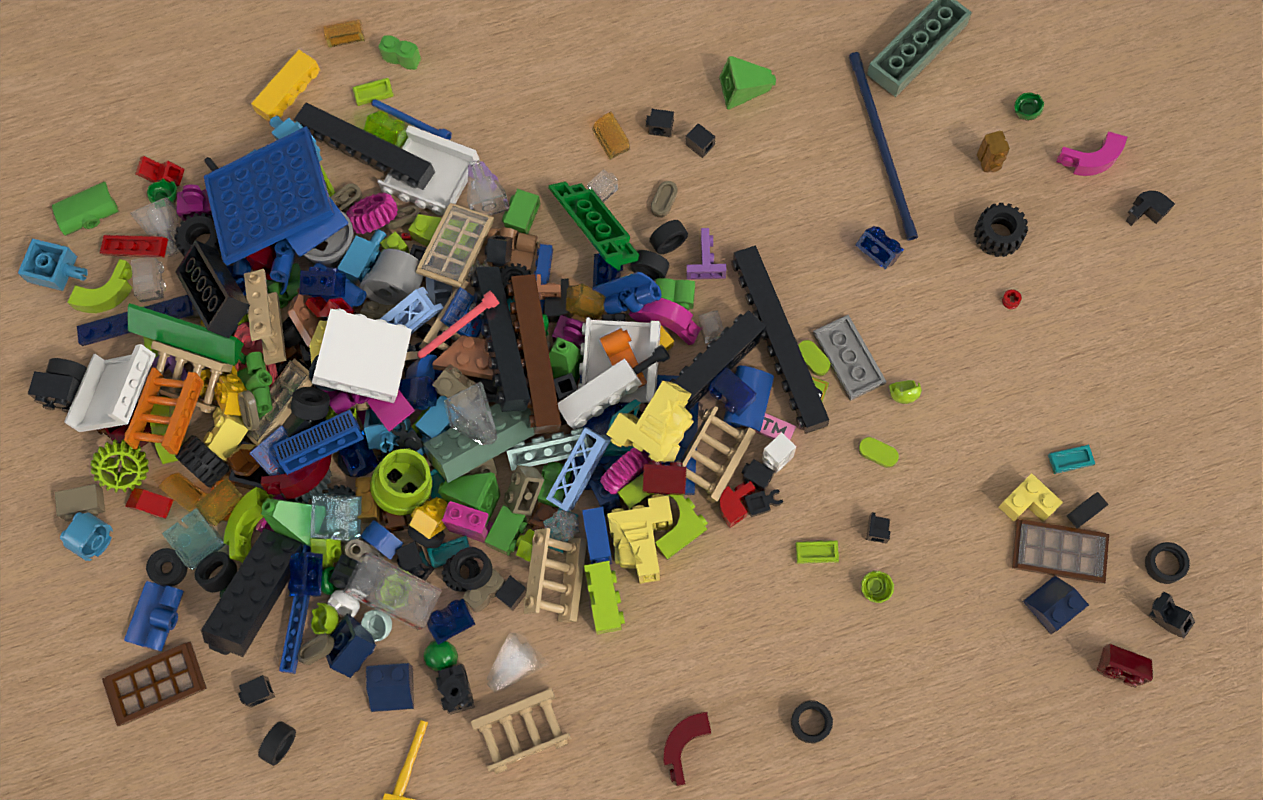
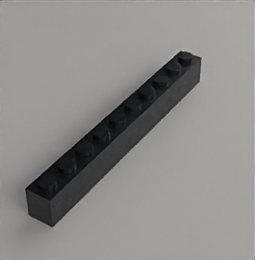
(780, 340)

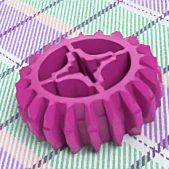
(372, 212)
(625, 470)

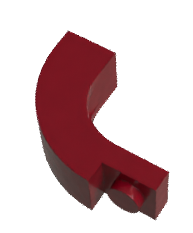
(299, 481)
(685, 731)

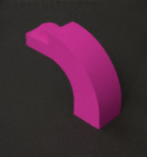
(1096, 162)
(671, 316)

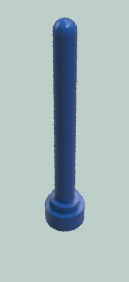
(412, 121)

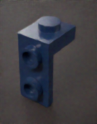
(605, 499)

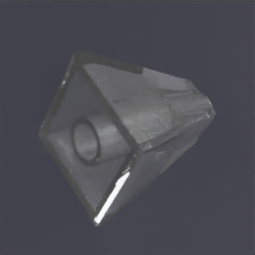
(484, 191)
(159, 220)
(471, 415)
(515, 662)

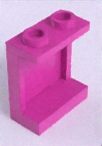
(467, 521)

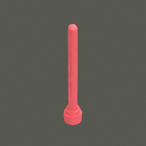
(487, 302)

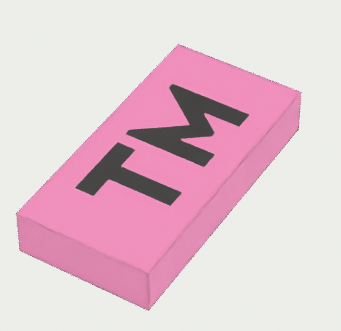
(773, 427)

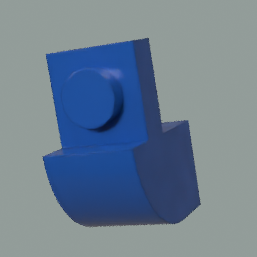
(423, 367)
(381, 539)

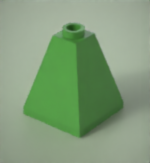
(744, 81)
(565, 359)
(473, 491)
(289, 518)

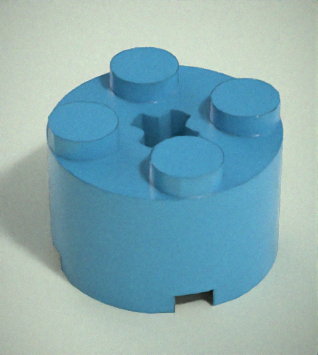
(86, 536)

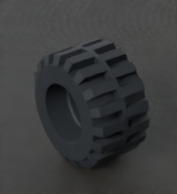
(1006, 216)
(192, 229)
(202, 461)

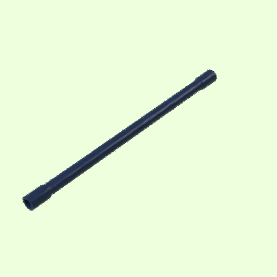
(907, 222)

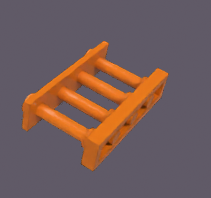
(181, 416)

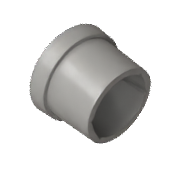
(336, 248)
(392, 277)

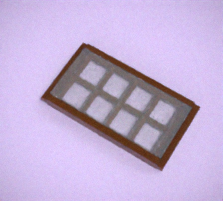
(1060, 551)
(154, 683)

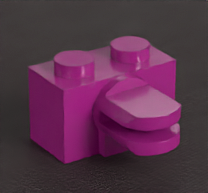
(192, 201)
(569, 330)

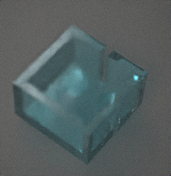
(335, 516)
(195, 541)

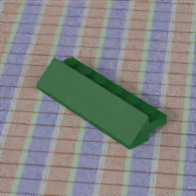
(596, 223)
(184, 335)

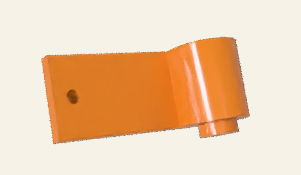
(618, 348)

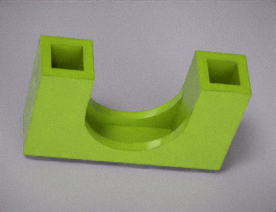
(689, 524)

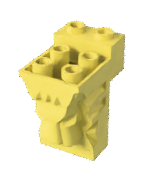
(659, 426)
(634, 536)

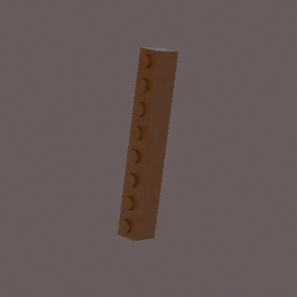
(534, 353)

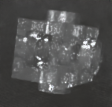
(562, 525)

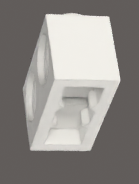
(778, 453)

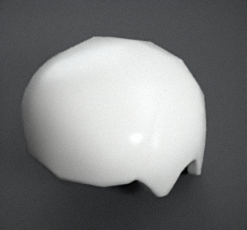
(344, 603)

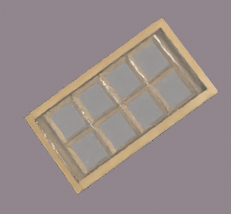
(455, 245)
(291, 378)

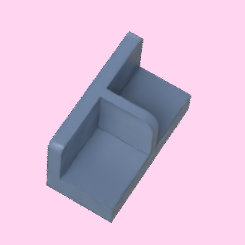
(438, 292)

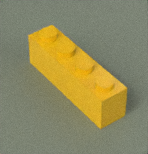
(286, 86)

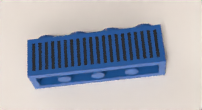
(318, 442)

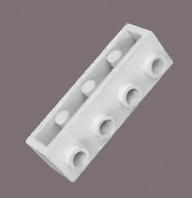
(599, 394)

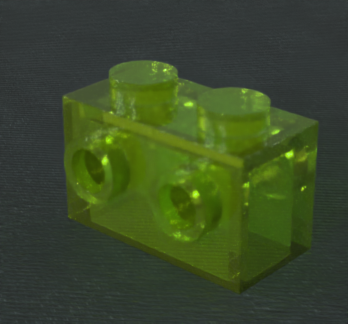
(386, 128)

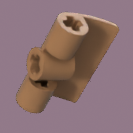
(522, 248)

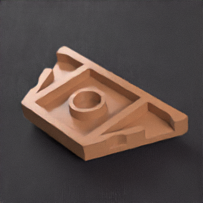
(303, 317)
(468, 356)

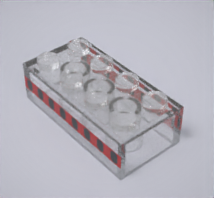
(392, 591)

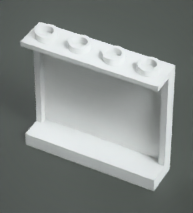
(450, 166)
(644, 339)
(362, 355)
(110, 390)

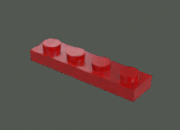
(134, 246)

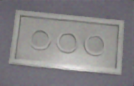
(849, 357)

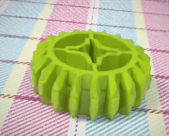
(136, 469)

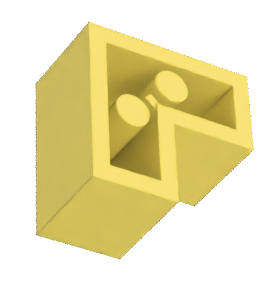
(226, 434)
(1031, 495)

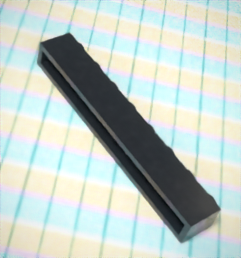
(365, 147)
(500, 342)

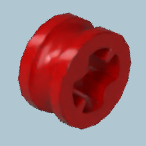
(1006, 299)

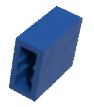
(597, 535)

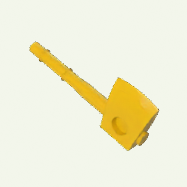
(407, 768)

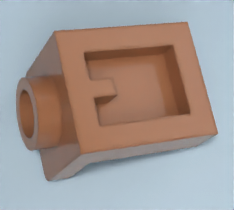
(548, 289)

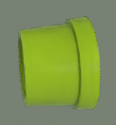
(413, 470)

